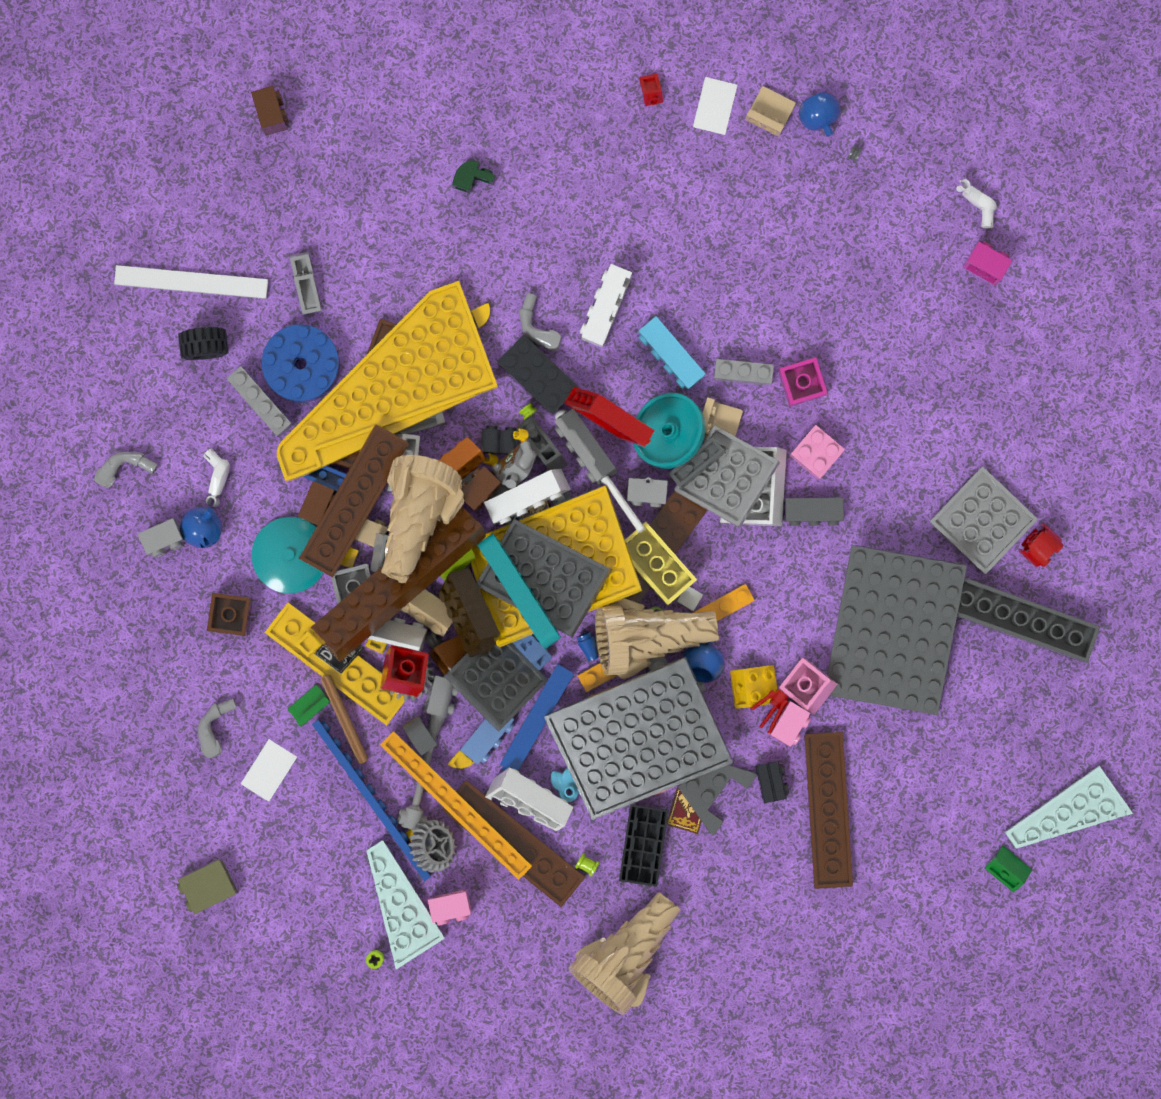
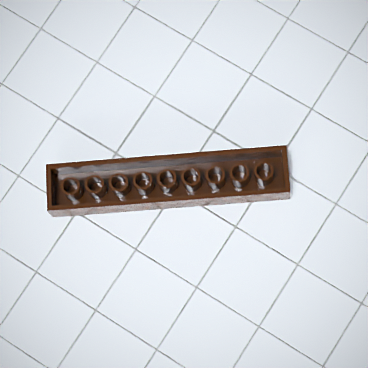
(383, 597)

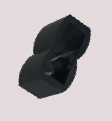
(498, 441)

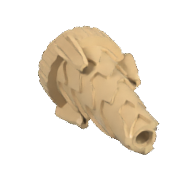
(422, 495)
(632, 635)
(615, 965)

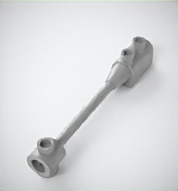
(438, 705)

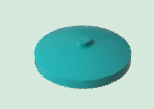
(677, 432)
(278, 552)

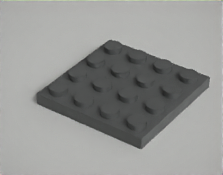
(496, 682)

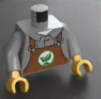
(516, 464)

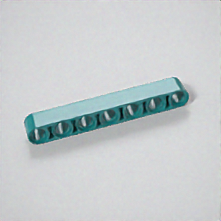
(519, 591)

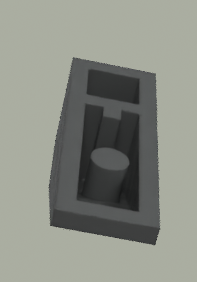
(543, 445)

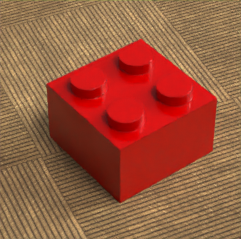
(404, 671)

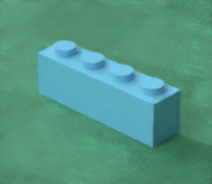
(672, 354)

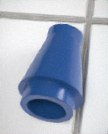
(588, 645)

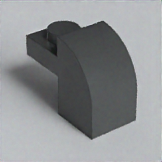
(419, 735)

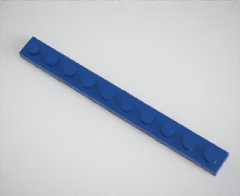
(367, 791)

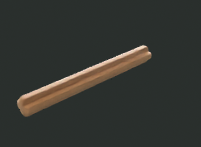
(344, 719)

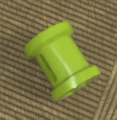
(587, 864)
(372, 964)

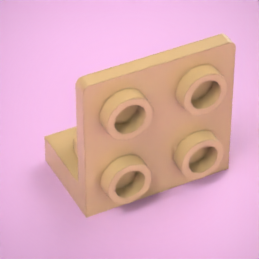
(770, 111)
(722, 416)

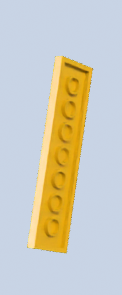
(358, 681)

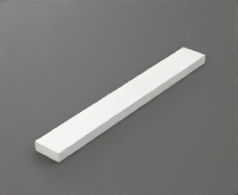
(191, 282)

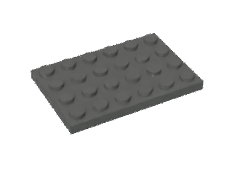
(556, 574)

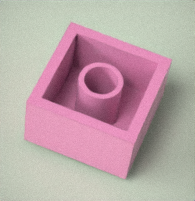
(817, 452)
(808, 686)
(790, 723)
(450, 906)

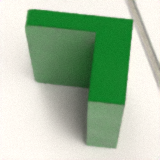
(309, 705)
(1008, 869)

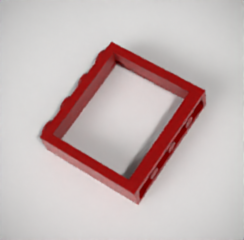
(609, 416)

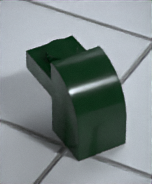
(468, 173)

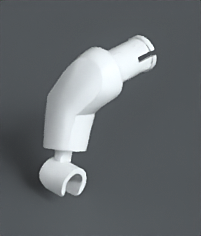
(979, 200)
(219, 476)

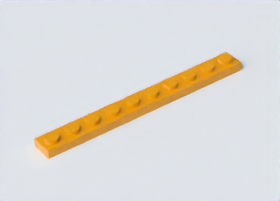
(722, 607)
(456, 805)

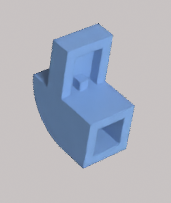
(533, 651)

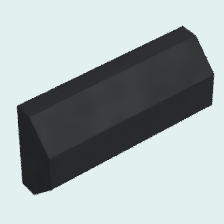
(643, 845)

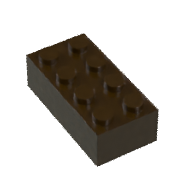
(469, 613)

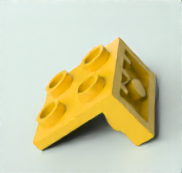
(752, 685)

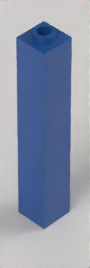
(535, 720)

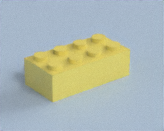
(658, 564)

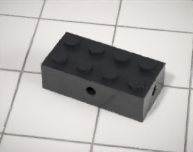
(537, 375)

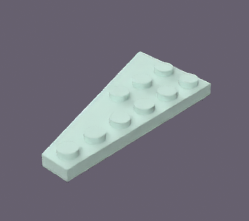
(1075, 808)
(403, 912)

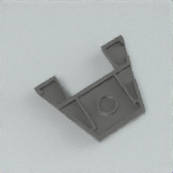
(705, 789)

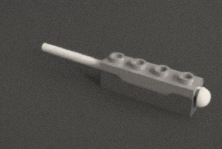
(592, 457)

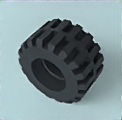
(203, 343)

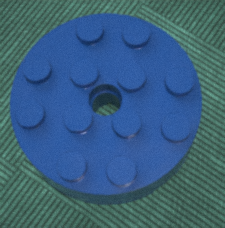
(297, 344)

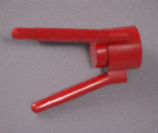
(778, 701)

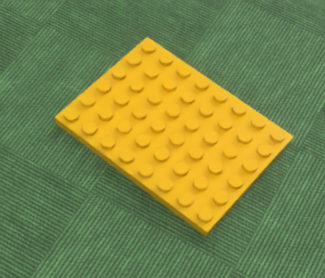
(584, 525)

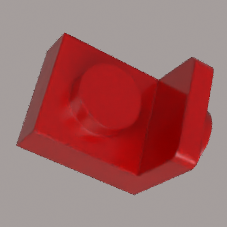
(651, 89)

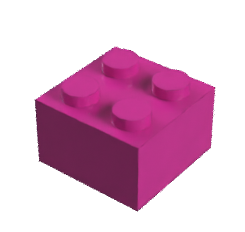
(987, 263)
(802, 382)

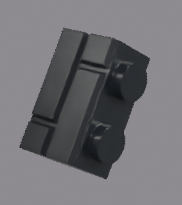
(771, 781)

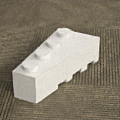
(606, 306)
(527, 495)
(530, 799)

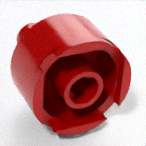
(1041, 545)

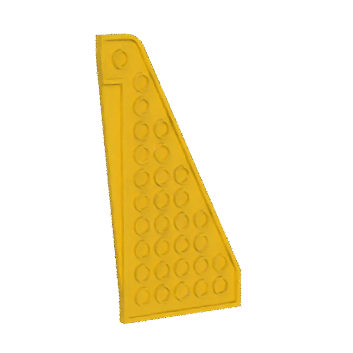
(410, 375)

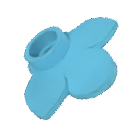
(563, 782)

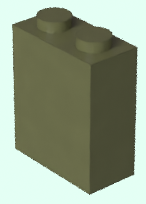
(206, 886)

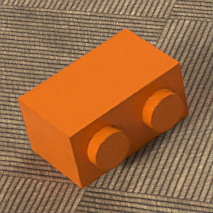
(464, 457)

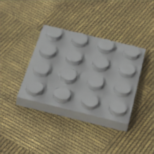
(733, 481)
(983, 520)

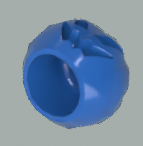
(820, 112)
(201, 523)
(705, 661)

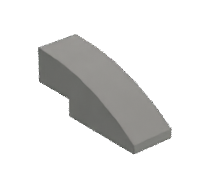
(305, 282)

